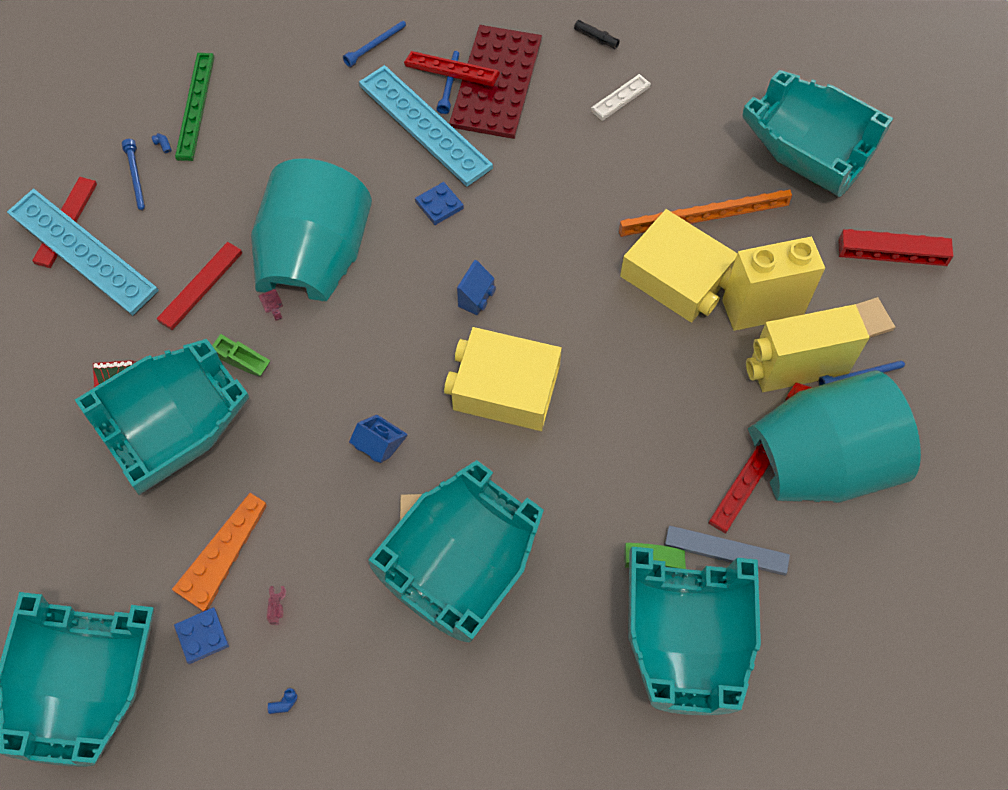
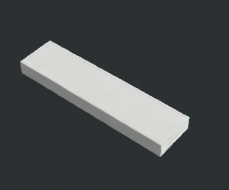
(620, 97)

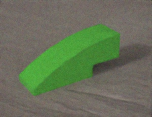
(240, 356)
(672, 556)

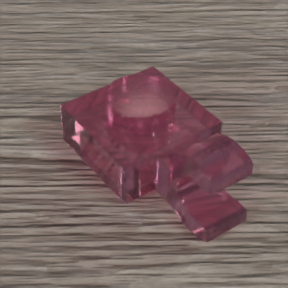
(271, 302)
(275, 609)

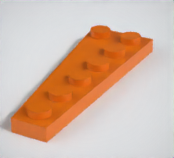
(211, 567)

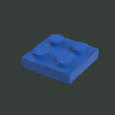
(439, 203)
(201, 635)

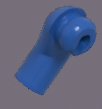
(162, 139)
(285, 704)

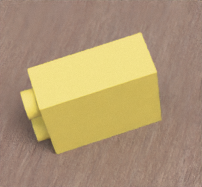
(679, 266)
(772, 282)
(807, 348)
(504, 378)

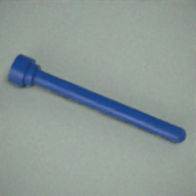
(351, 58)
(444, 104)
(129, 148)
(883, 368)

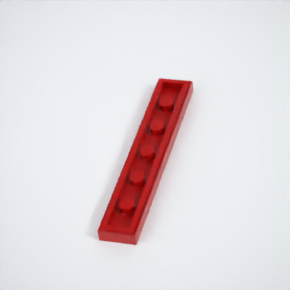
(452, 68)
(73, 208)
(199, 286)
(740, 490)

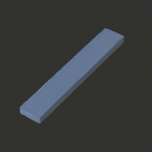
(726, 549)

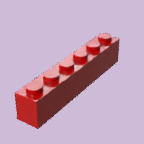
(895, 247)

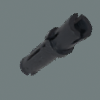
(602, 36)

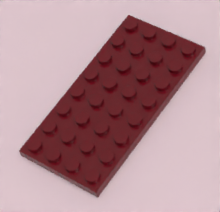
(499, 107)

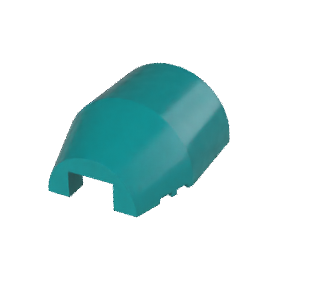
(817, 130)
(308, 227)
(164, 411)
(840, 440)
(458, 551)
(694, 632)
(68, 679)

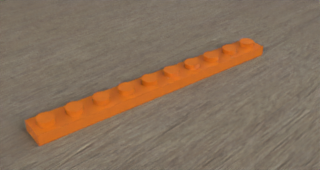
(711, 211)

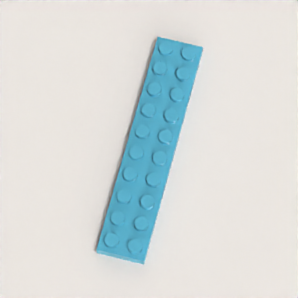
(426, 125)
(83, 251)

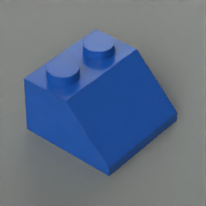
(475, 288)
(377, 438)

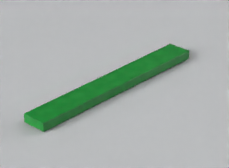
(194, 107)

